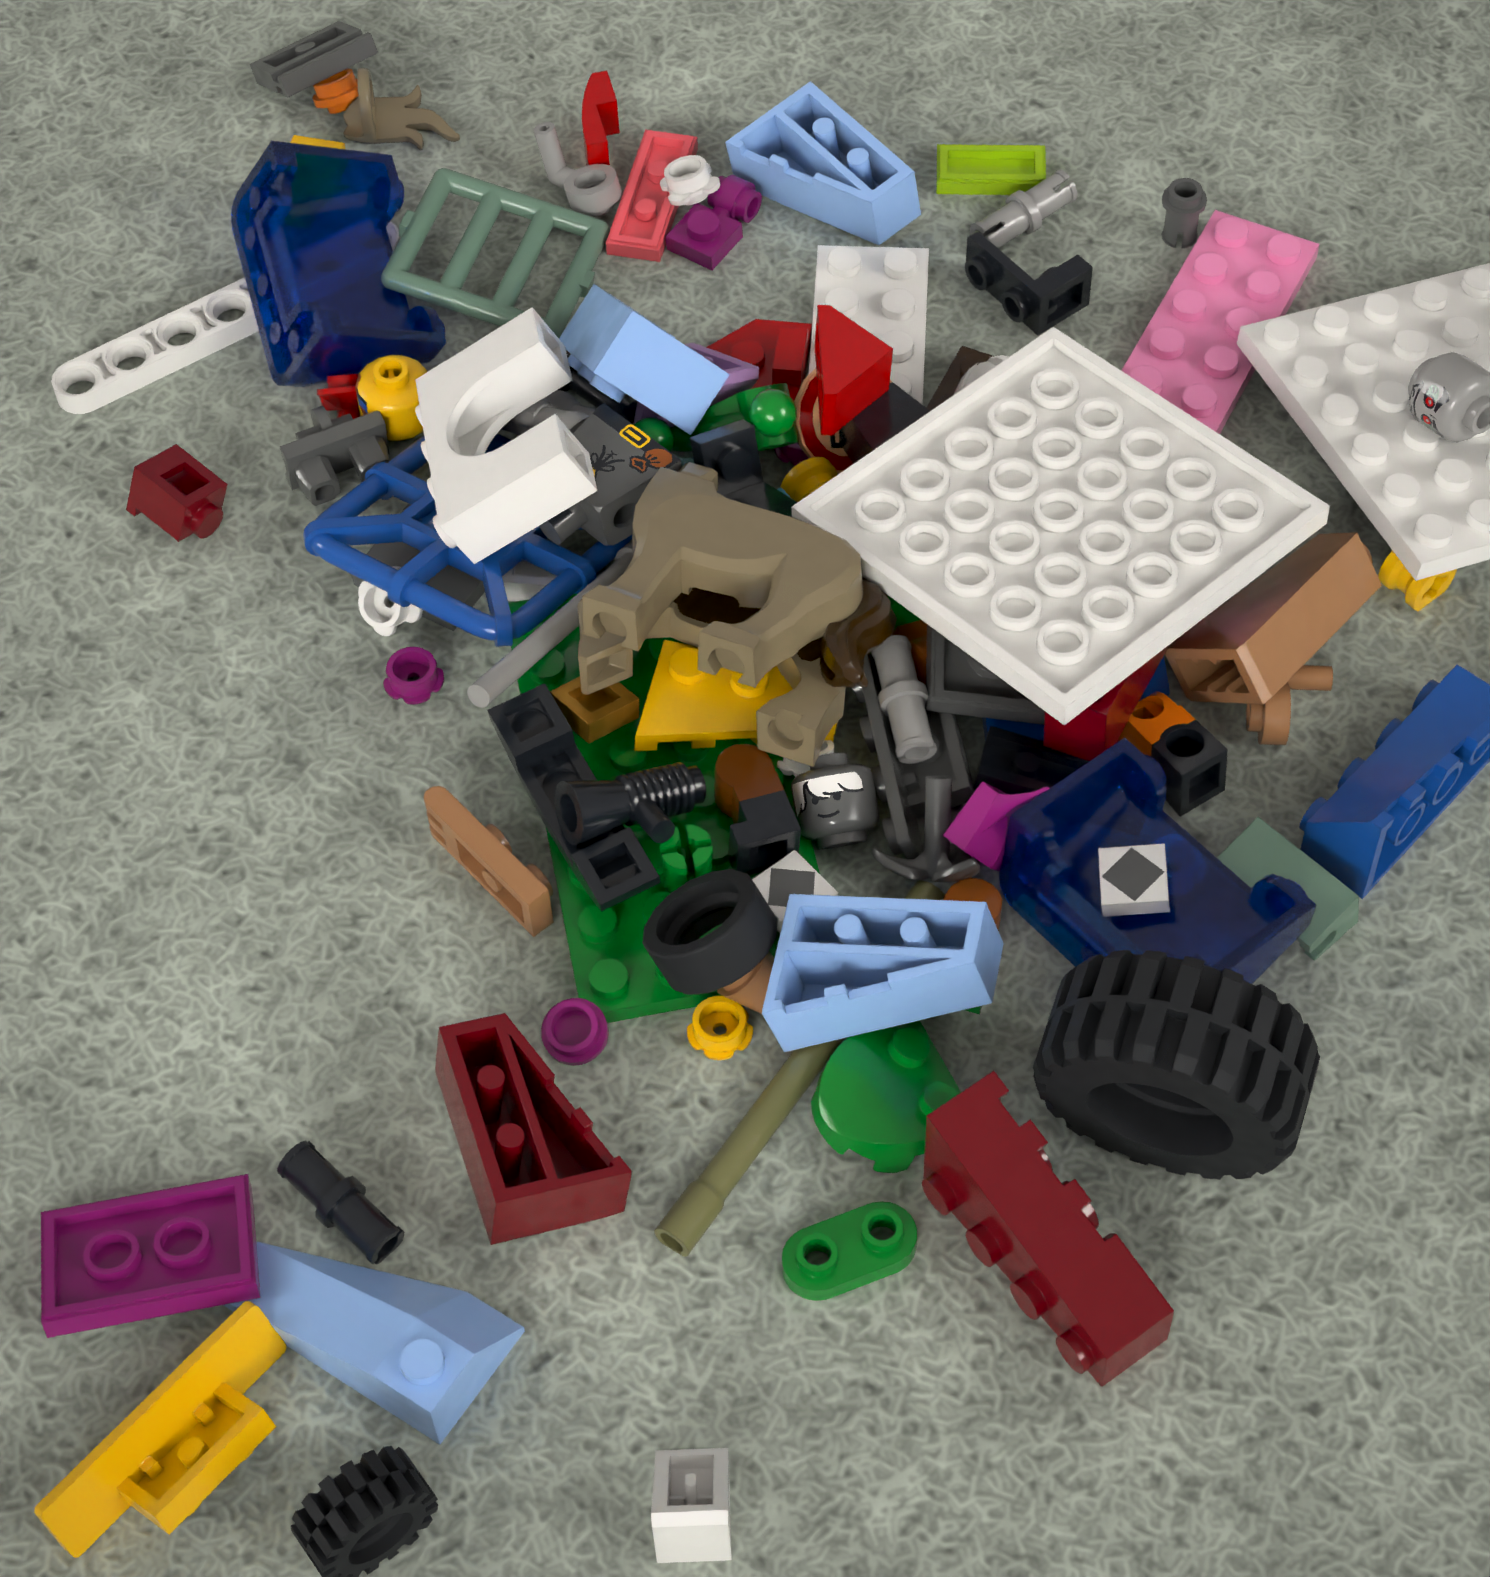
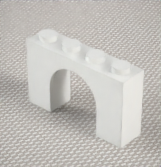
(464, 403)

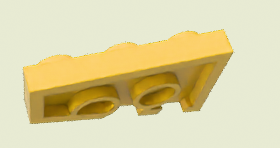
(700, 705)

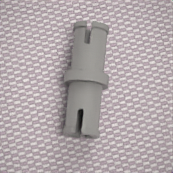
(1026, 209)
(904, 700)

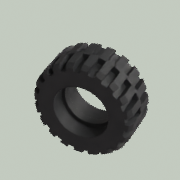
(1177, 1064)

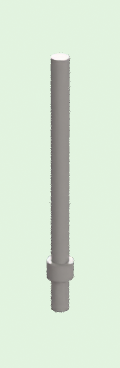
(542, 640)

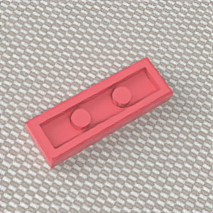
(644, 209)

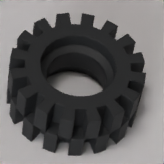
(364, 1514)

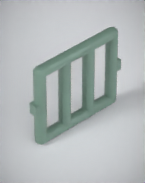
(492, 199)

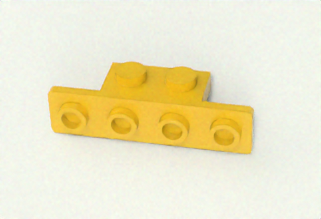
(174, 1441)

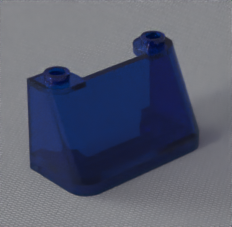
(314, 262)
(1119, 802)

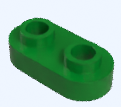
(852, 1251)

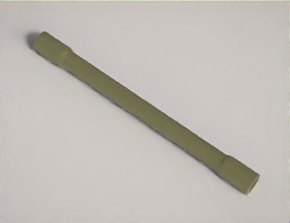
(705, 1196)

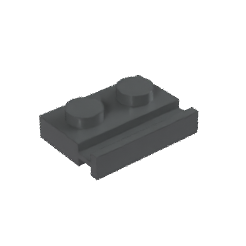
(313, 58)

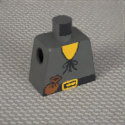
(622, 466)

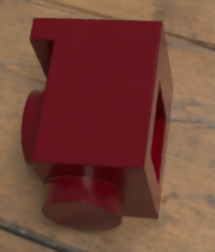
(177, 494)

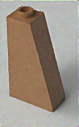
(1275, 623)

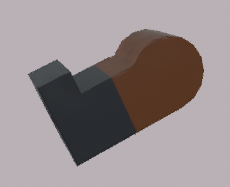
(760, 811)

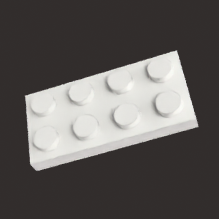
(883, 294)

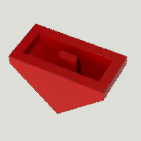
(850, 368)

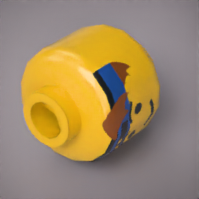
(391, 389)

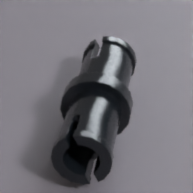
(340, 1202)

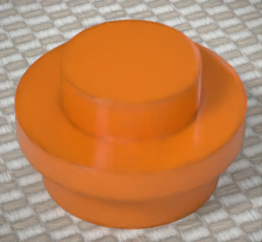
(336, 92)

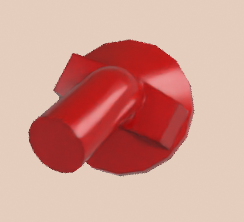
(340, 395)

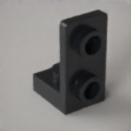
(1036, 302)
(735, 457)

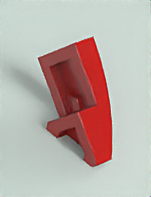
(599, 117)

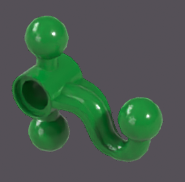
(765, 407)

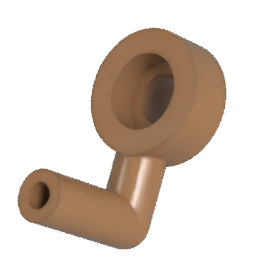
(1274, 716)

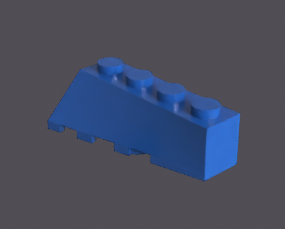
(1403, 784)

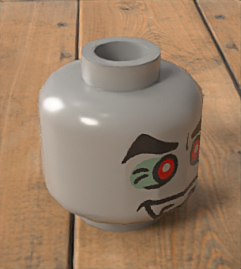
(1451, 396)

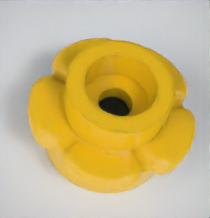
(718, 1012)

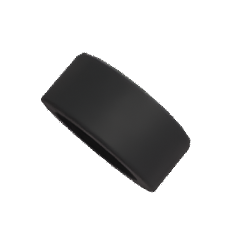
(724, 954)

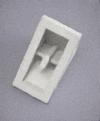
(691, 1505)

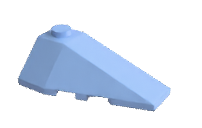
(388, 1336)

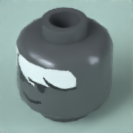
(835, 802)

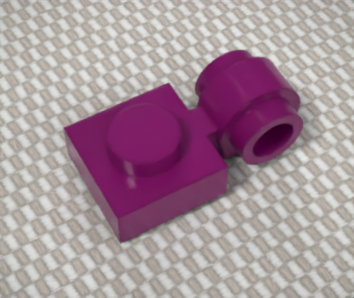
(710, 234)

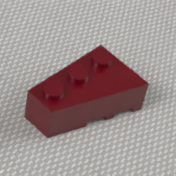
(519, 1135)

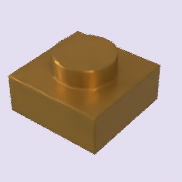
(598, 712)

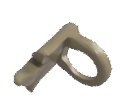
(391, 118)

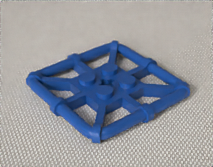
(341, 527)

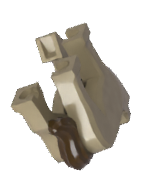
(749, 596)

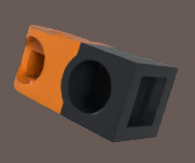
(1183, 748)

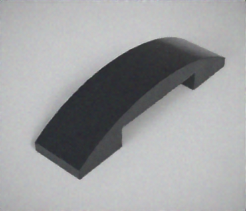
(545, 753)

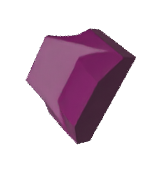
(984, 823)

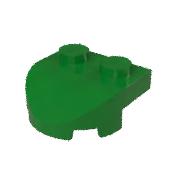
(880, 1094)

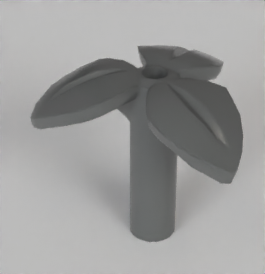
(939, 858)

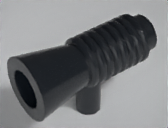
(639, 797)

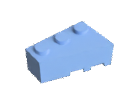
(826, 167)
(637, 358)
(877, 965)

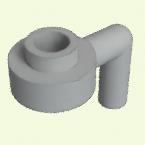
(589, 188)

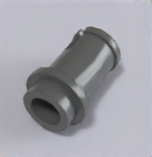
(1183, 204)

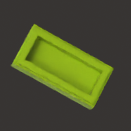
(989, 168)

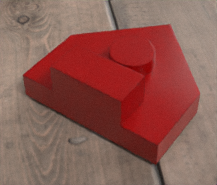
(775, 347)

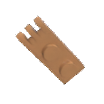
(490, 860)

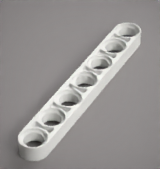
(151, 344)

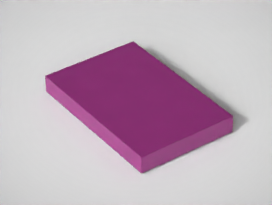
(148, 1255)

